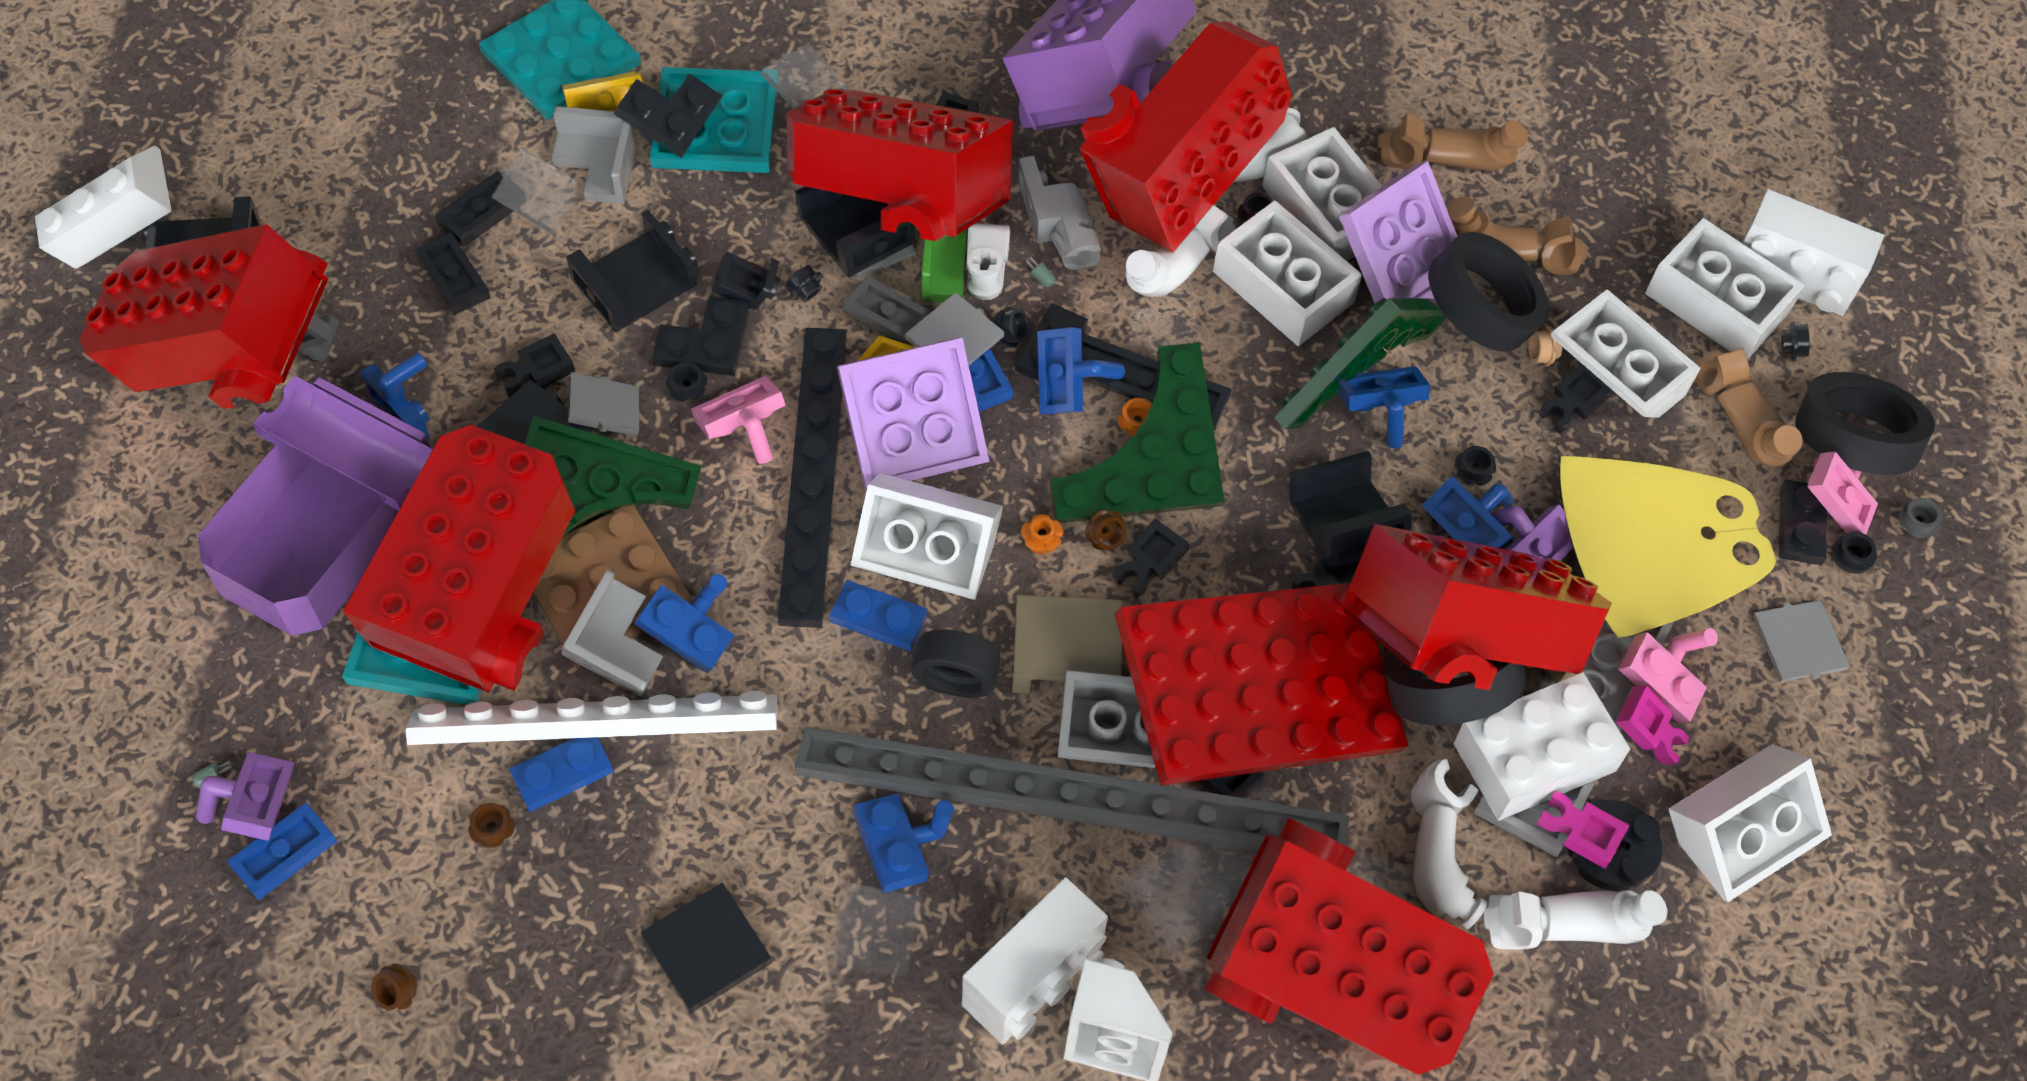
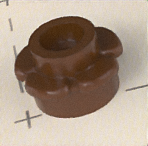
(1112, 536)
(488, 814)
(394, 987)

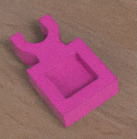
(1647, 723)
(1589, 831)

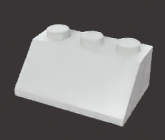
(106, 210)
(1627, 355)
(925, 535)
(1752, 820)
(1116, 1023)

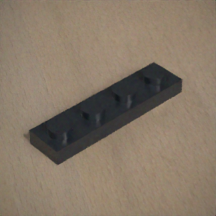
(1141, 375)

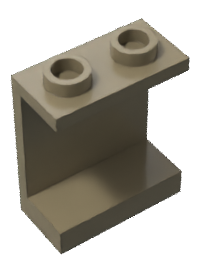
(1065, 636)

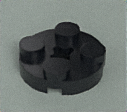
(1627, 867)

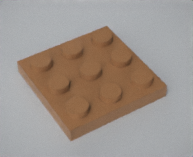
(582, 557)

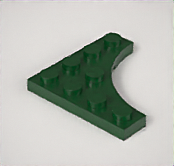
(1389, 325)
(1167, 461)
(611, 473)

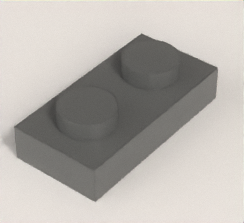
(884, 309)

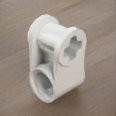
(986, 259)

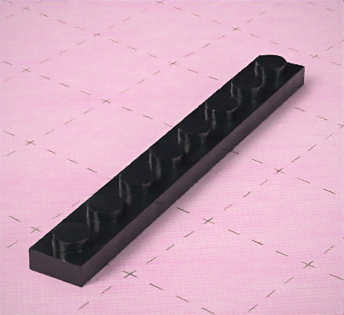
(812, 480)

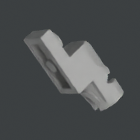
(1059, 216)

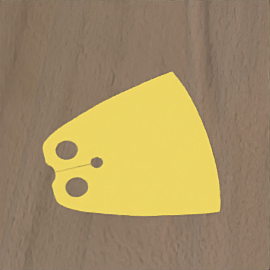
(1644, 544)

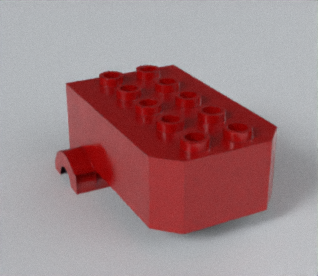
(1189, 135)
(919, 157)
(206, 313)
(466, 560)
(1469, 602)
(1346, 954)

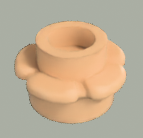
(1543, 347)

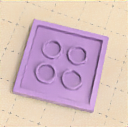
(1400, 234)
(913, 412)

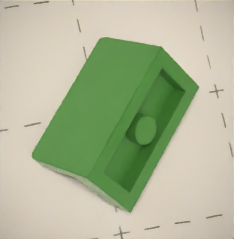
(943, 267)

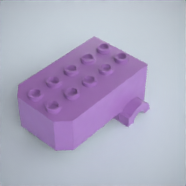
(1085, 50)
(313, 507)

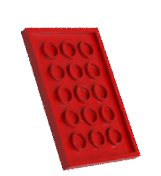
(1257, 683)

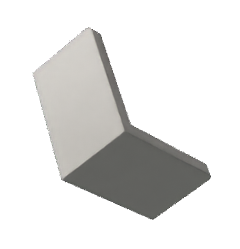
(597, 143)
(600, 638)

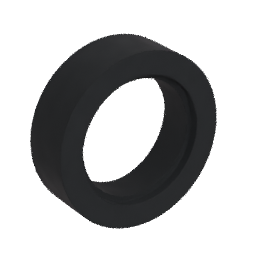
(1470, 309)
(1872, 399)
(1450, 703)

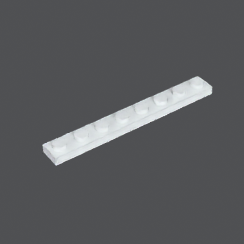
(592, 719)

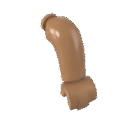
(1460, 147)
(1559, 248)
(1753, 417)

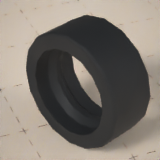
(955, 663)

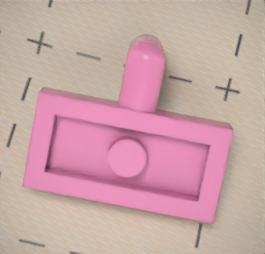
(742, 407)
(1842, 493)
(1664, 674)

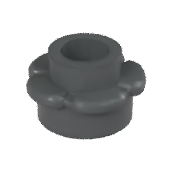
(1926, 511)

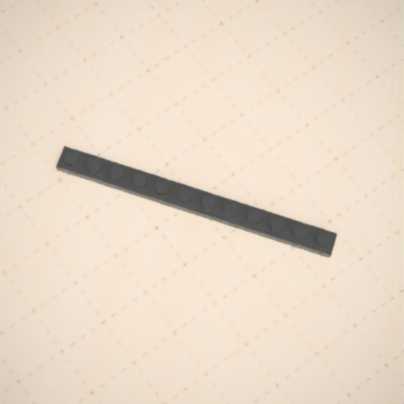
(1053, 791)

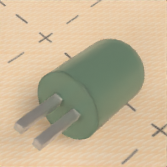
(1041, 274)
(211, 770)

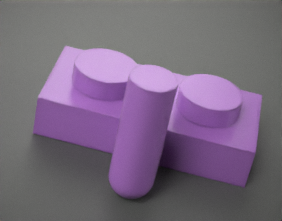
(1544, 537)
(253, 797)

